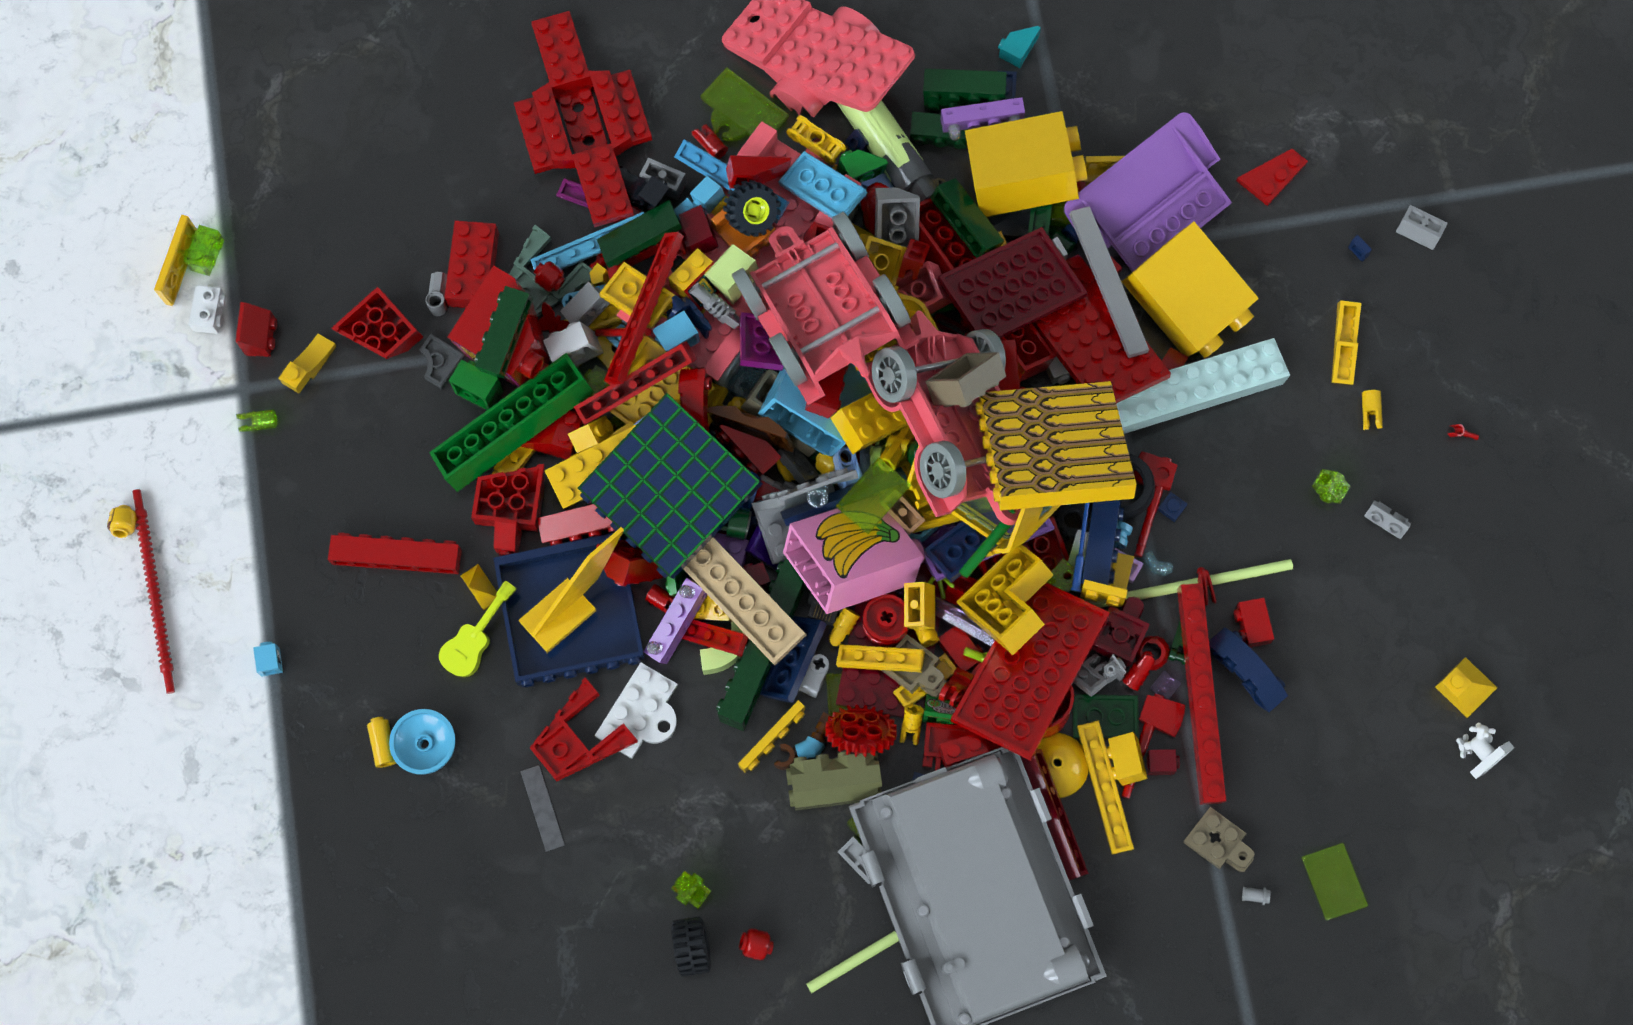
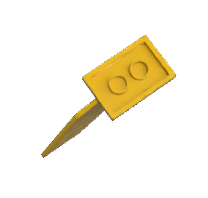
(566, 605)

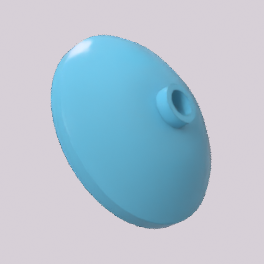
(412, 731)

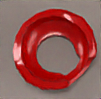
(1165, 650)

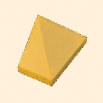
(480, 586)

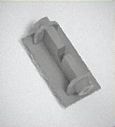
(1394, 524)
(1114, 669)

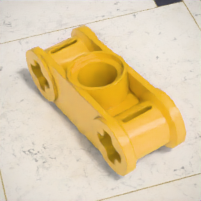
(804, 131)

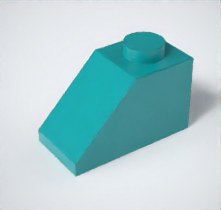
(1018, 45)

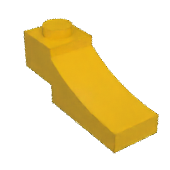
(307, 363)

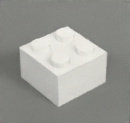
(576, 341)

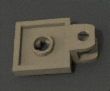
(928, 679)
(1226, 850)

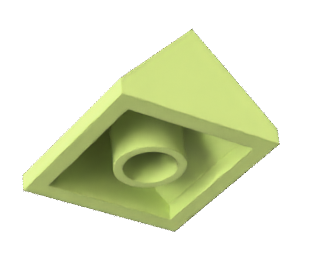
(728, 263)

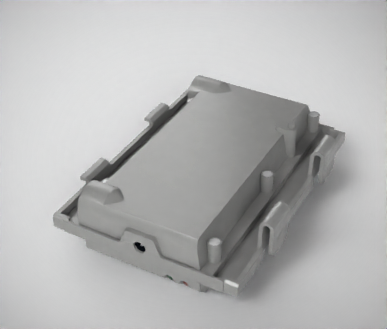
(977, 891)

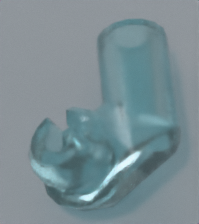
(1158, 567)

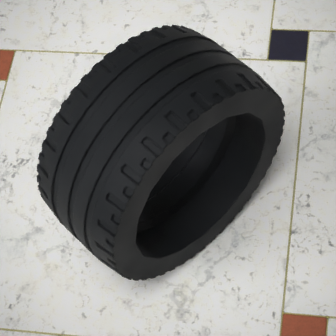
(1146, 498)

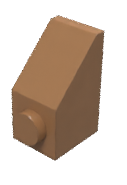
(906, 514)

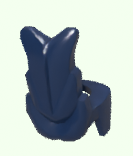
(693, 313)

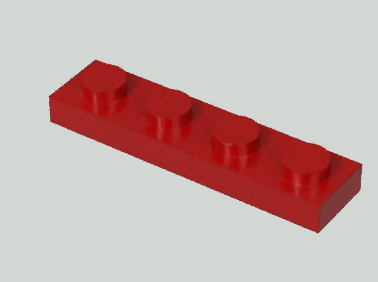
(716, 637)

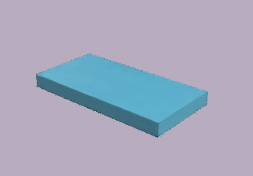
(822, 186)

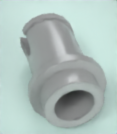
(1256, 895)

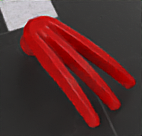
(1204, 577)

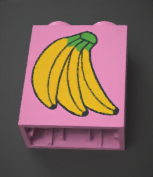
(846, 563)

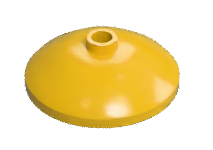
(1073, 769)

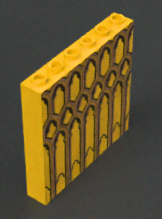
(1055, 446)

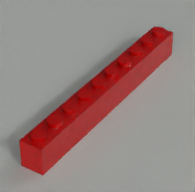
(1201, 694)

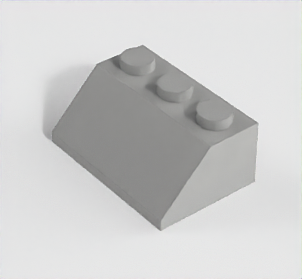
(896, 215)

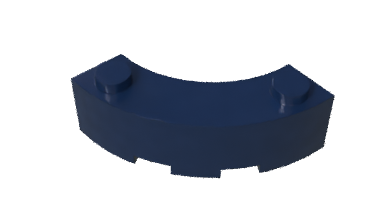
(1257, 678)

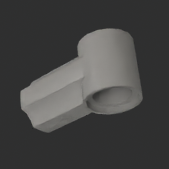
(437, 293)

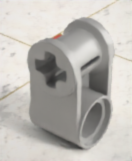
(814, 678)

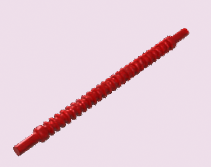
(165, 667)

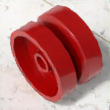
(880, 631)

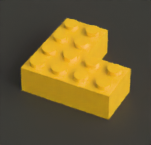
(1000, 597)

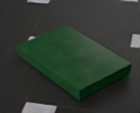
(1115, 713)

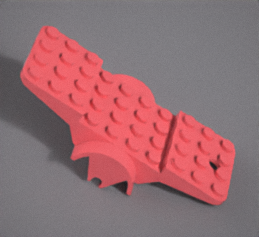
(818, 54)

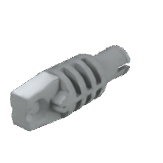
(716, 306)

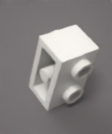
(207, 309)

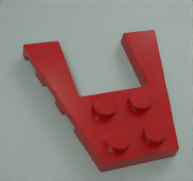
(563, 751)

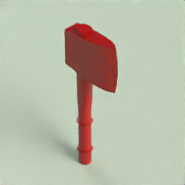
(1163, 472)
(1159, 715)

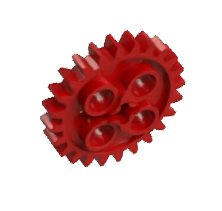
(860, 730)

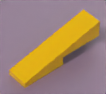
(1346, 342)

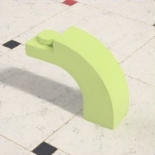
(716, 660)

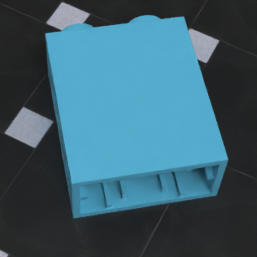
(787, 408)

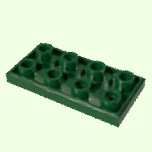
(638, 234)

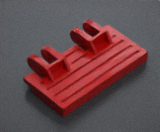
(939, 733)

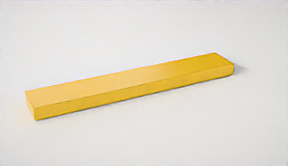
(1105, 787)

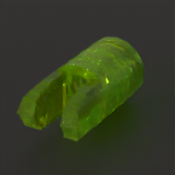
(260, 420)

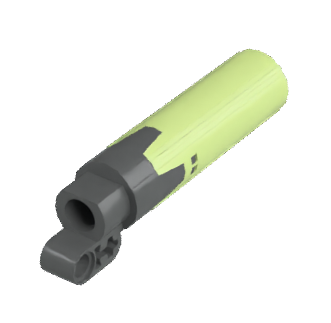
(889, 141)

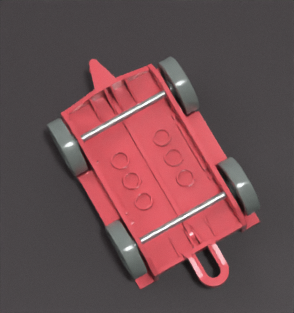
(824, 305)
(950, 449)

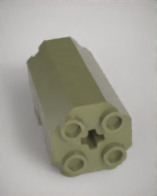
(833, 781)

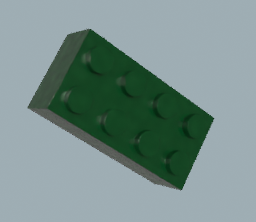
(962, 87)

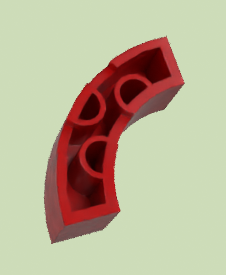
(694, 393)

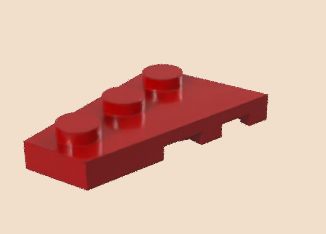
(1273, 176)

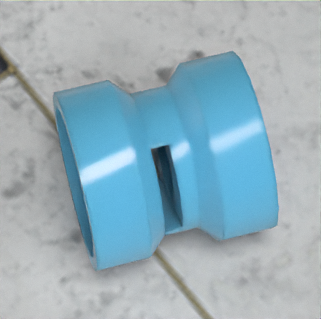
(1126, 530)

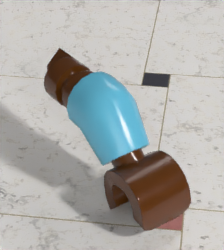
(808, 748)

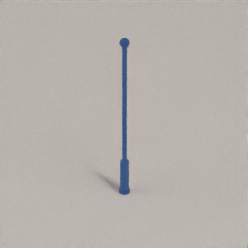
(1079, 561)

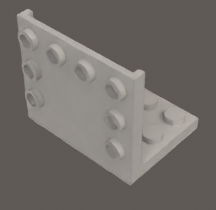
(769, 508)

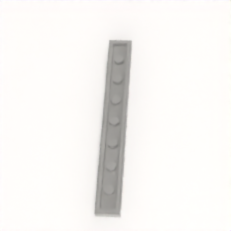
(1109, 282)

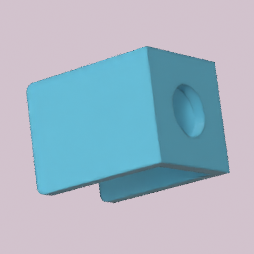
(676, 331)

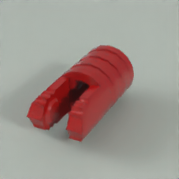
(710, 141)
(659, 598)
(1139, 671)

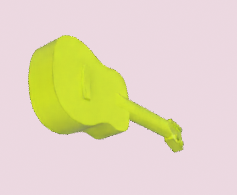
(464, 652)

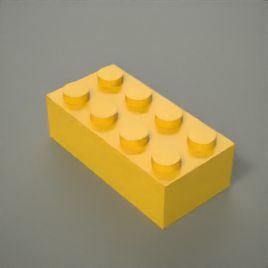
(866, 423)

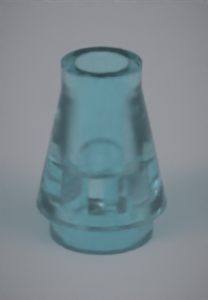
(817, 500)

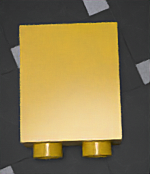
(1025, 163)
(1192, 292)

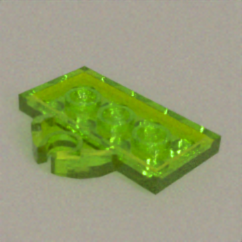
(740, 107)

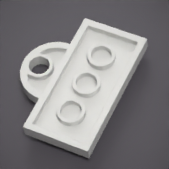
(642, 709)

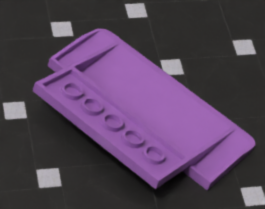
(1155, 191)

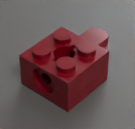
(1122, 632)

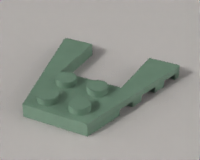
(531, 248)

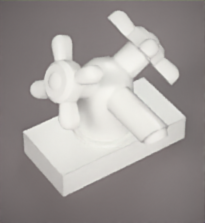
(1480, 745)

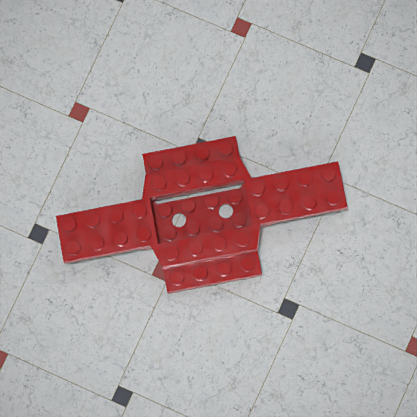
(571, 85)

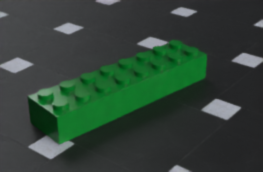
(511, 422)

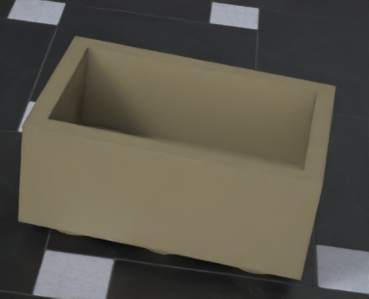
(966, 379)

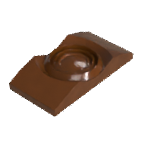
(759, 427)

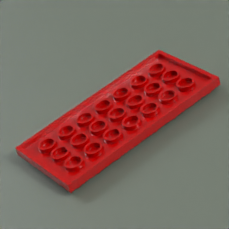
(1090, 346)
(1020, 693)

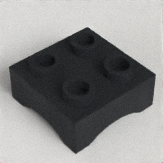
(1012, 224)

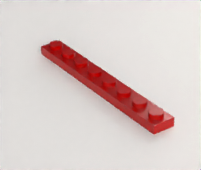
(643, 308)

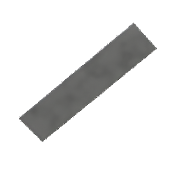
(542, 808)

